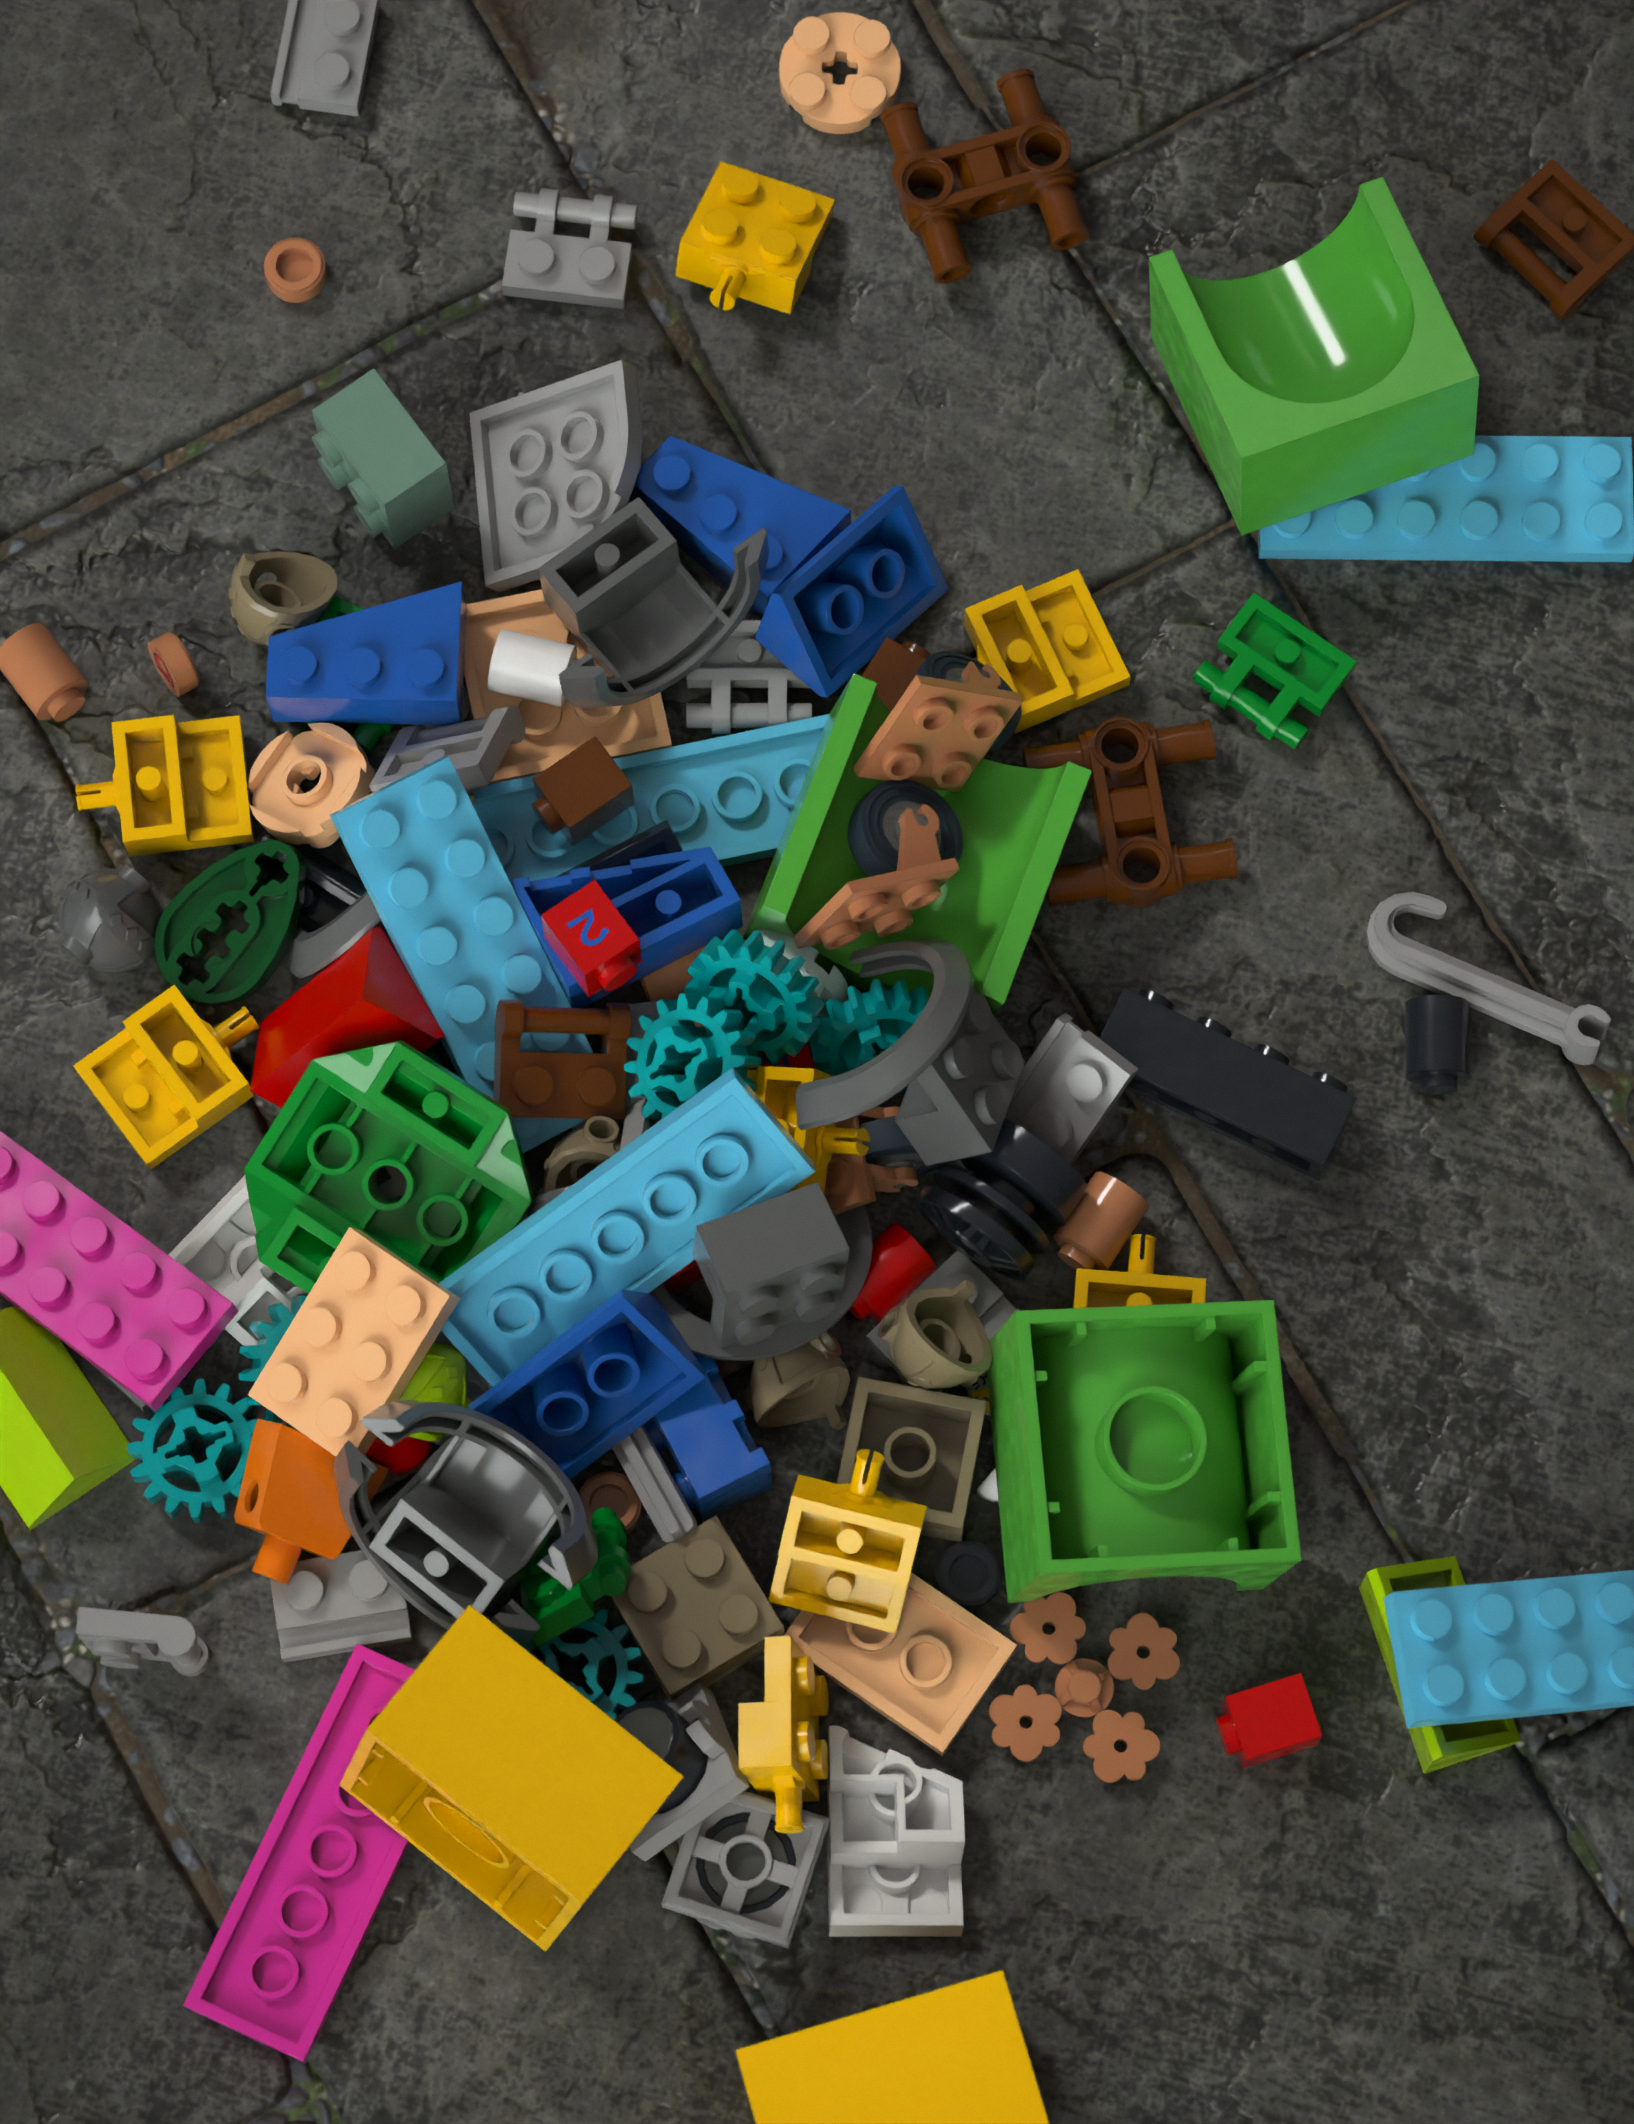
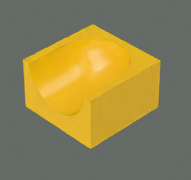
(507, 1777)
(909, 2062)

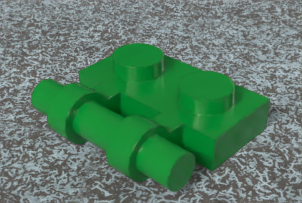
(1283, 655)
(558, 1607)

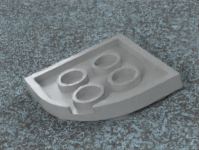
(553, 468)

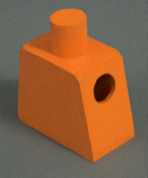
(292, 1499)

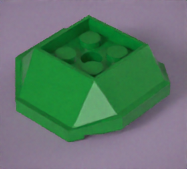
(375, 1111)

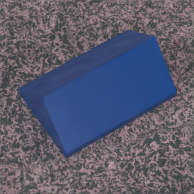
(853, 595)
(596, 1381)

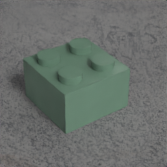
(382, 460)

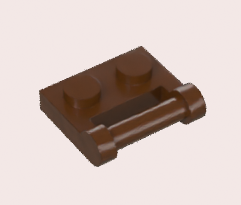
(1570, 225)
(561, 1081)

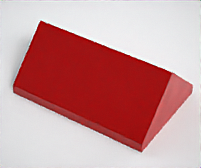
(348, 1006)

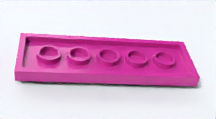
(100, 1281)
(308, 1884)

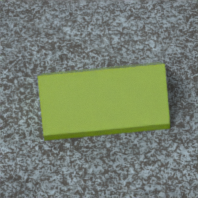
(52, 1423)
(1438, 1744)

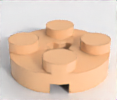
(839, 38)
(286, 762)

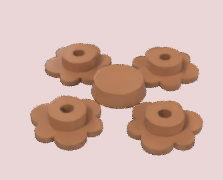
(1084, 1688)

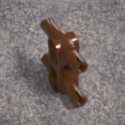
(984, 176)
(1133, 814)

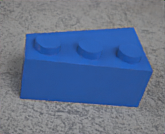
(720, 503)
(374, 664)
(666, 899)
(710, 1447)

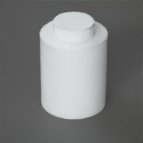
(530, 667)

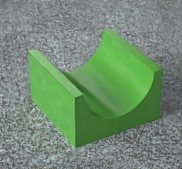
(1012, 841)
(1141, 1446)

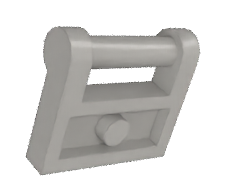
(472, 746)
(130, 1636)

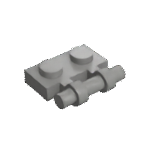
(564, 266)
(744, 664)

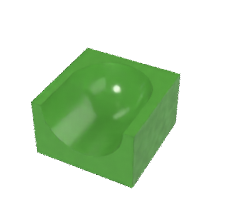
(1319, 368)

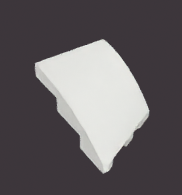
(226, 1258)
(892, 1844)

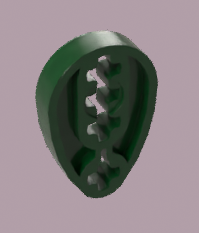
(200, 908)

